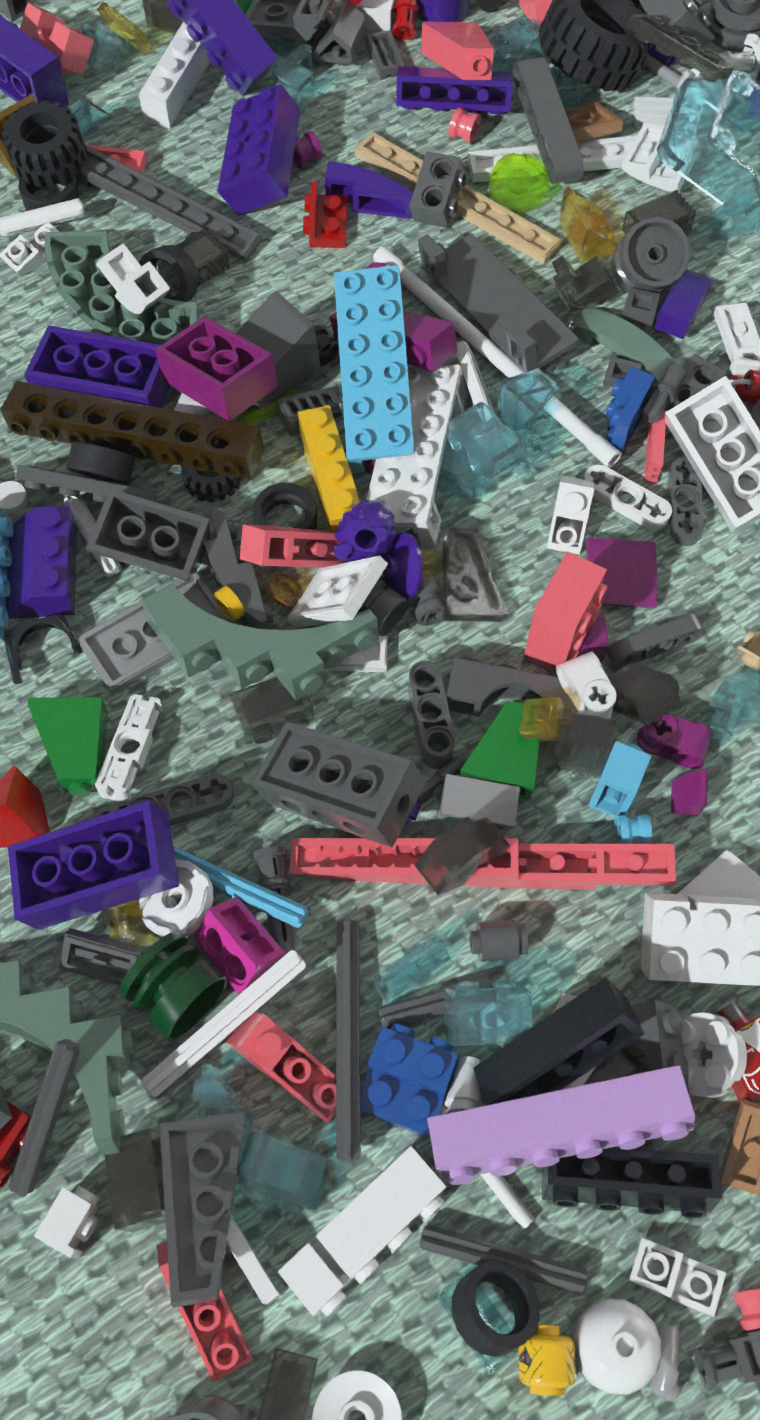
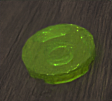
(518, 182)

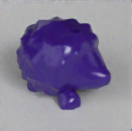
(365, 531)

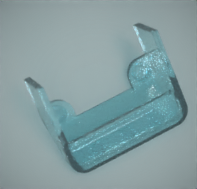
(697, 143)

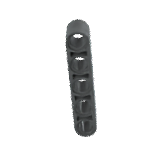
(548, 120)

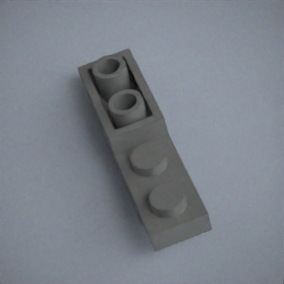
(234, 573)

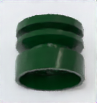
(173, 985)

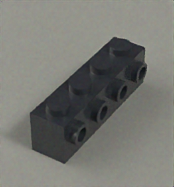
(558, 1045)
(636, 1179)

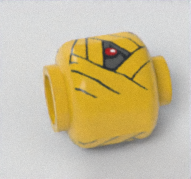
(547, 1361)

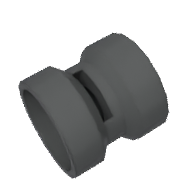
(428, 602)

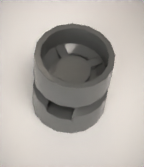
(386, 606)

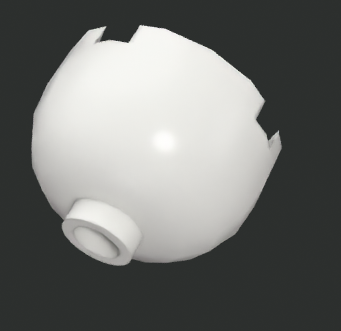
(617, 1346)

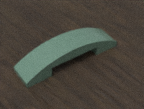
(623, 339)

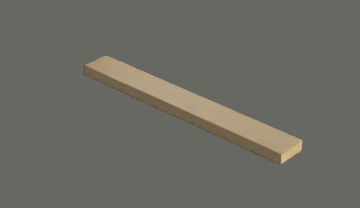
(471, 204)

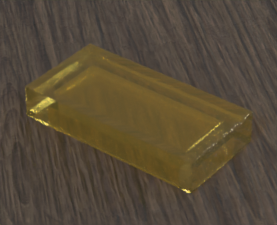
(124, 27)

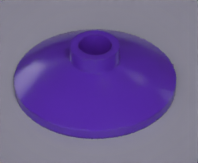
(404, 566)

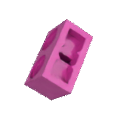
(237, 943)

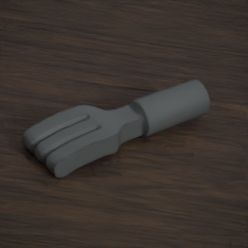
(452, 768)

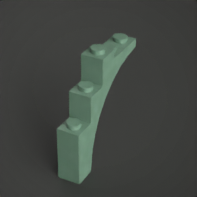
(252, 653)
(103, 1043)

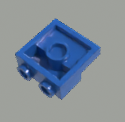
(625, 409)
(407, 1079)

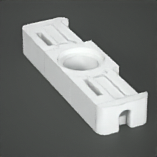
(119, 767)

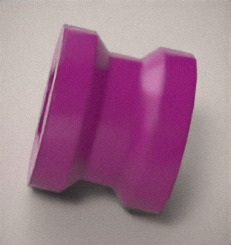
(307, 150)

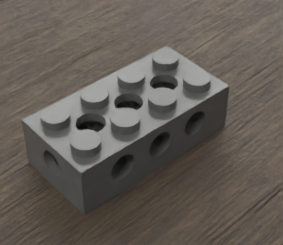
(339, 783)

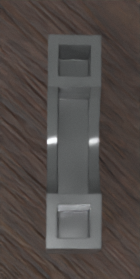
(479, 684)

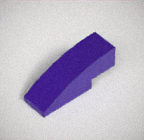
(368, 190)
(683, 303)

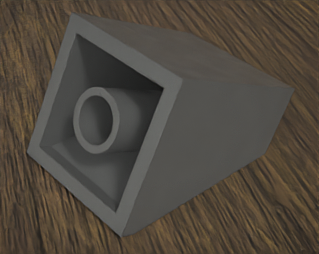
(290, 340)

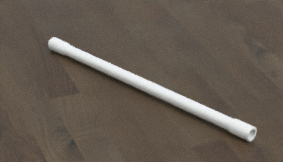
(595, 443)

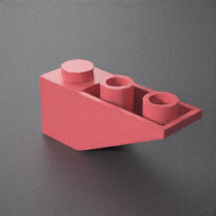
(286, 1064)
(212, 1329)

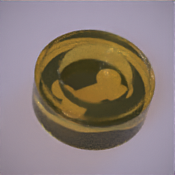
(284, 590)

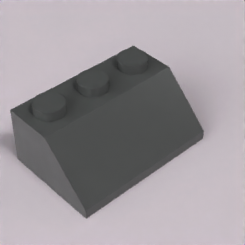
(150, 535)

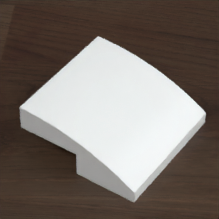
(645, 164)
(725, 878)

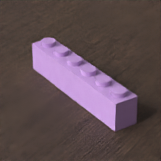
(561, 1125)

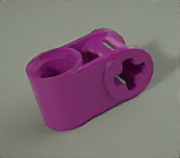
(676, 740)

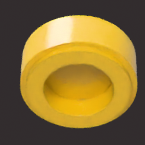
(229, 604)

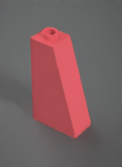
(458, 48)

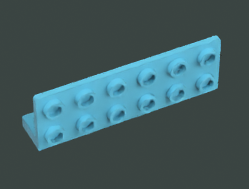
(373, 365)

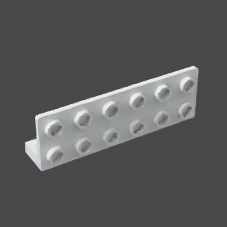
(409, 482)

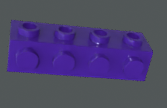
(443, 90)

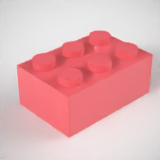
(565, 612)

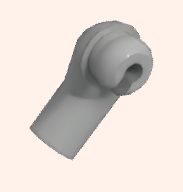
(666, 1381)

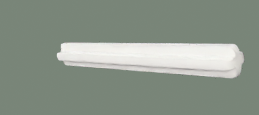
(223, 1023)

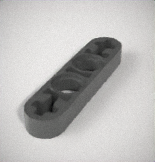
(164, 797)

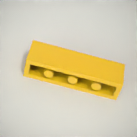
(327, 464)

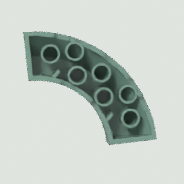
(92, 297)

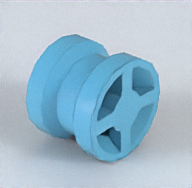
(633, 830)

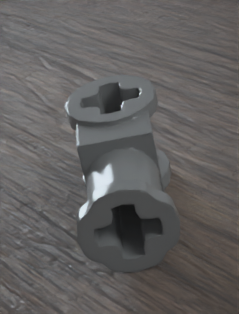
(740, 1352)

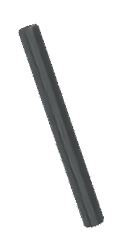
(348, 1042)

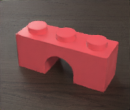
(66, 42)

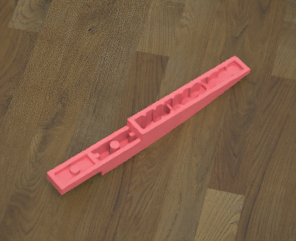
(520, 867)

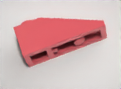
(288, 546)

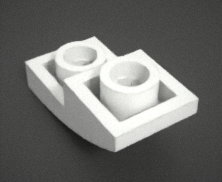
(28, 254)
(677, 1277)

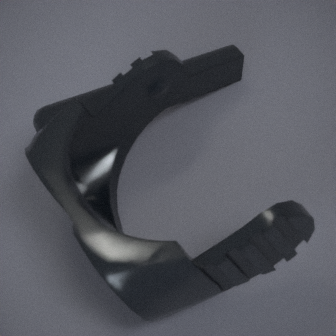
(20, 633)

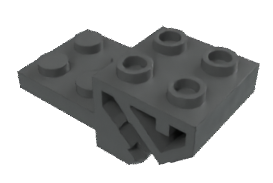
(331, 35)

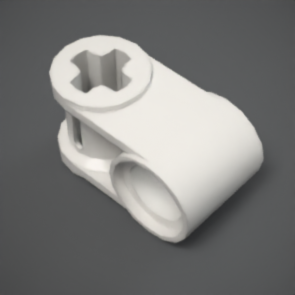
(587, 685)

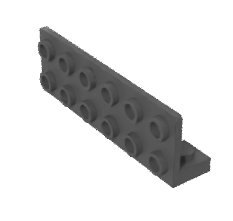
(497, 301)

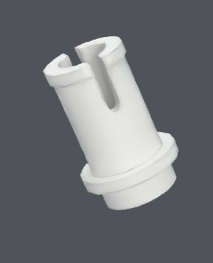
(740, 61)

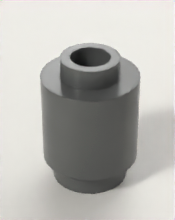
(499, 940)

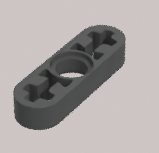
(692, 489)
(655, 641)

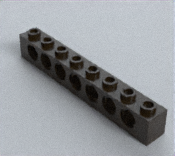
(134, 429)

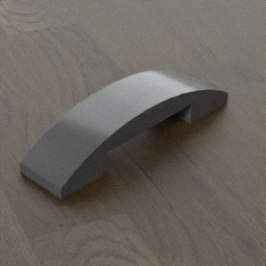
(639, 311)

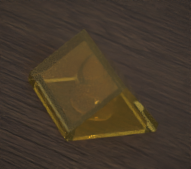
(586, 227)

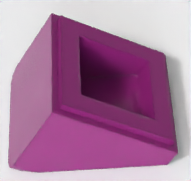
(597, 639)
(689, 793)

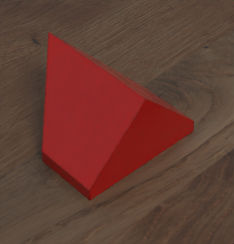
(20, 809)

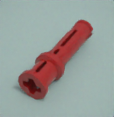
(405, 19)

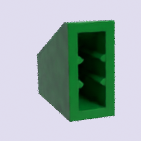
(73, 738)
(504, 753)

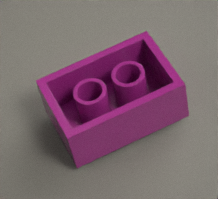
(217, 368)

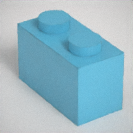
(620, 779)

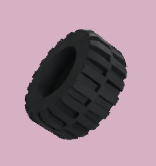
(593, 42)

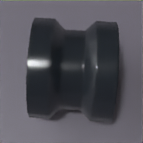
(327, 346)

